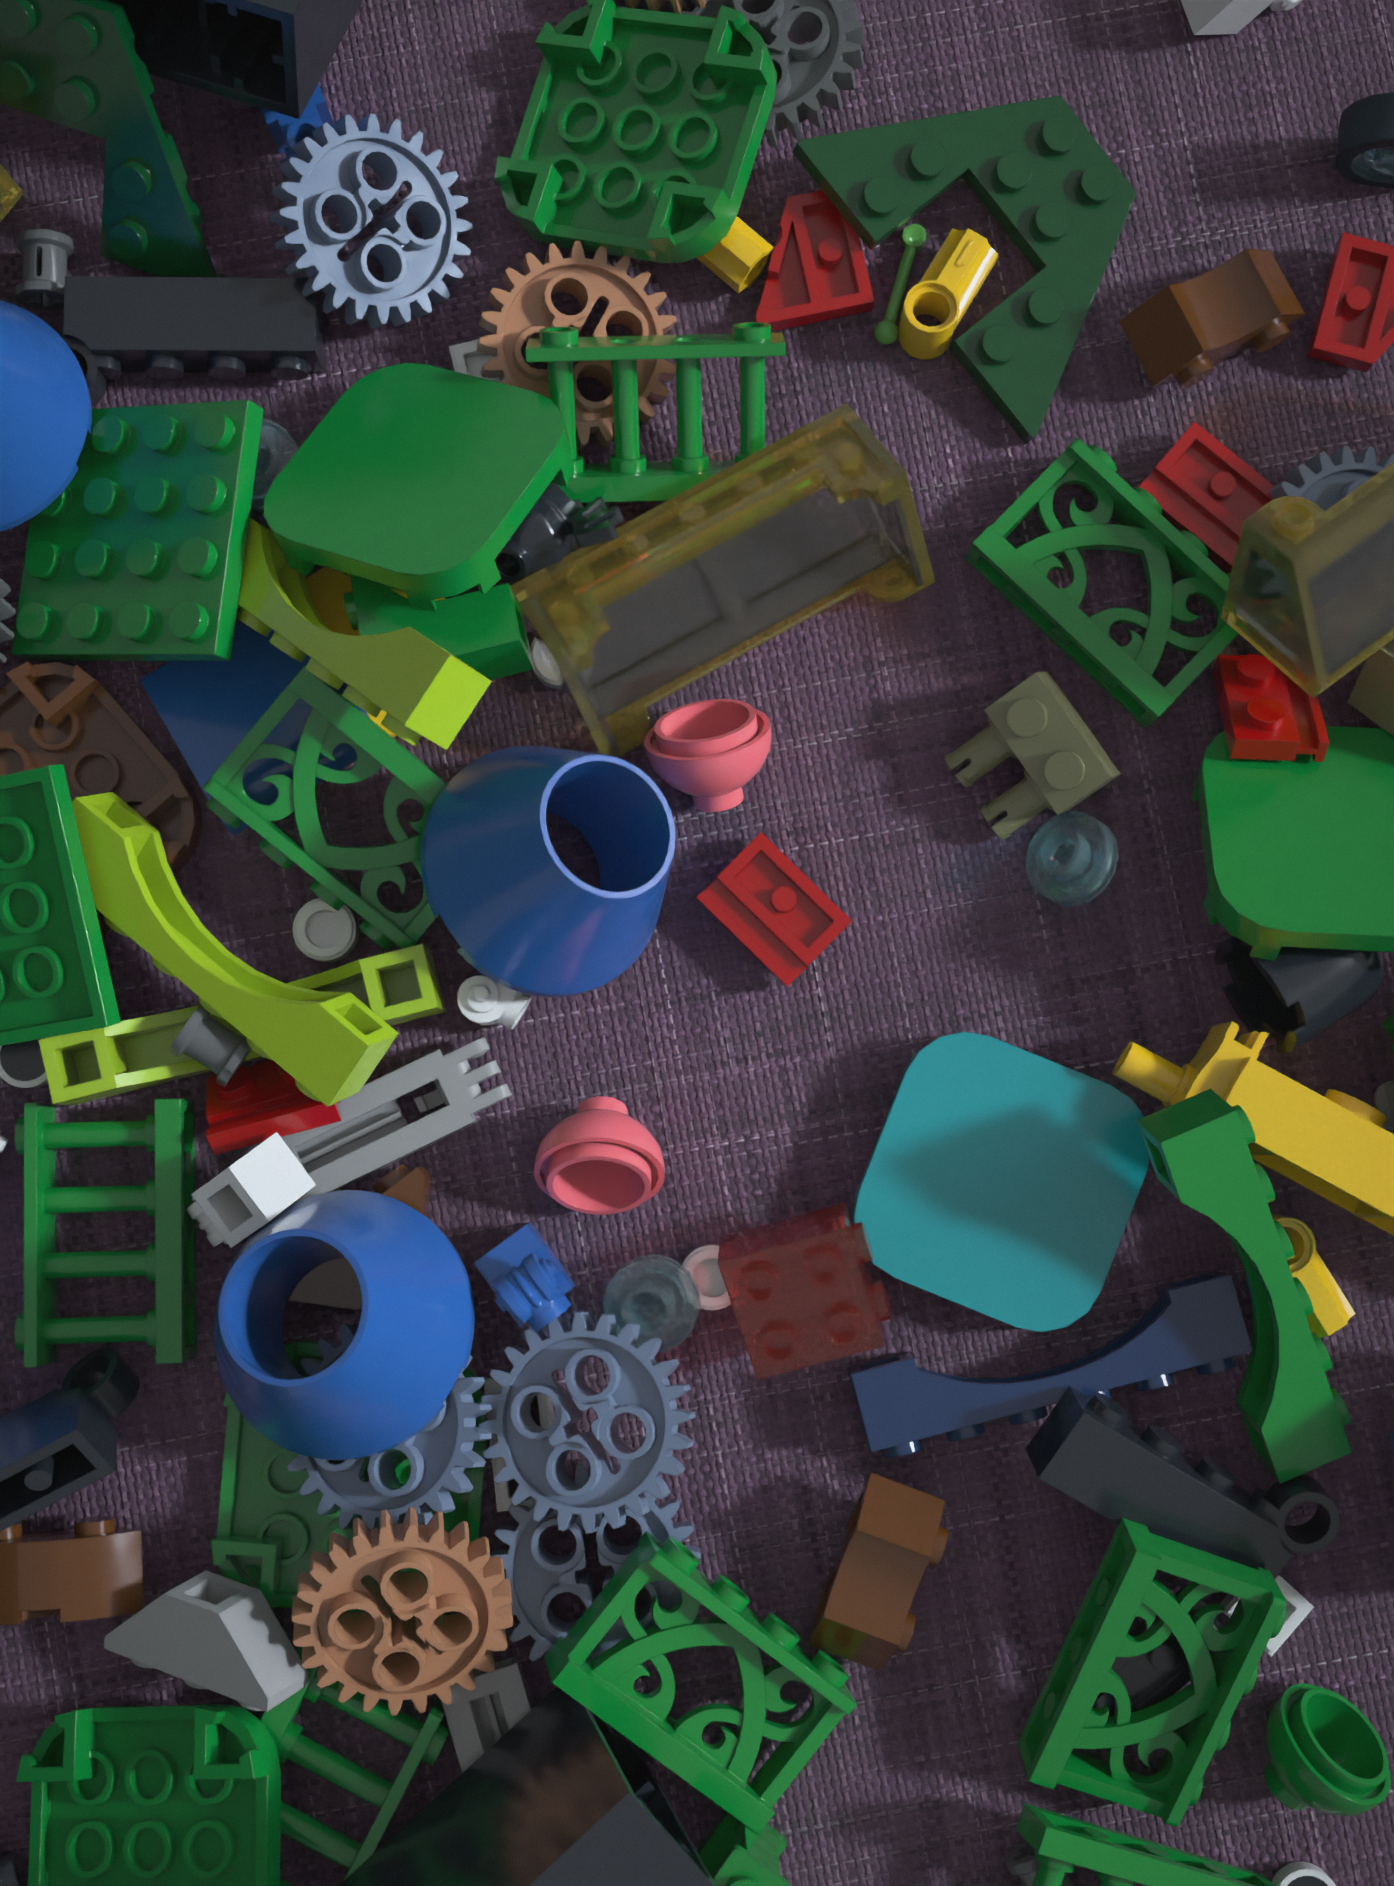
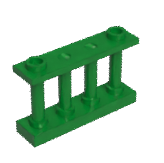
(627, 473)
(166, 1262)
(423, 1737)
(1117, 1856)

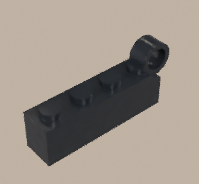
(193, 327)
(64, 1436)
(1145, 1478)

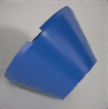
(41, 415)
(511, 895)
(409, 1334)

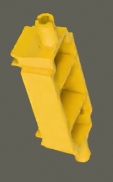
(1315, 1140)

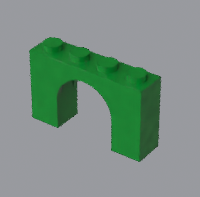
(474, 627)

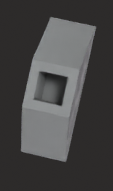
(215, 1639)

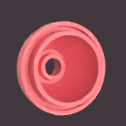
(710, 750)
(599, 1160)

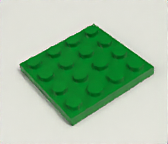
(144, 539)
(50, 933)

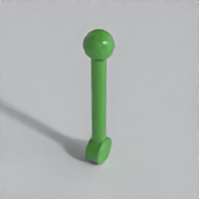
(912, 240)

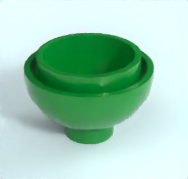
(1324, 1754)

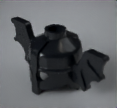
(554, 531)

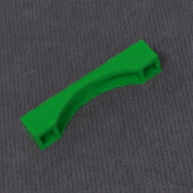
(1285, 1394)

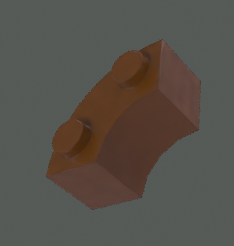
(1212, 319)
(880, 1565)
(70, 1572)

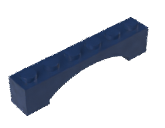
(1187, 1327)

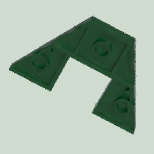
(82, 71)
(1044, 188)

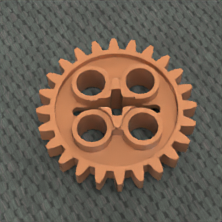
(530, 308)
(360, 1645)

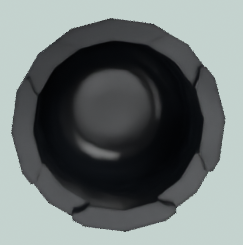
(1300, 990)

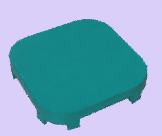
(1002, 1181)

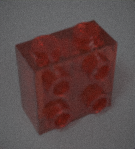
(803, 1290)

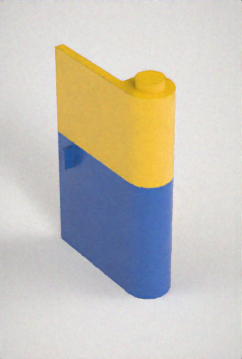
(218, 702)

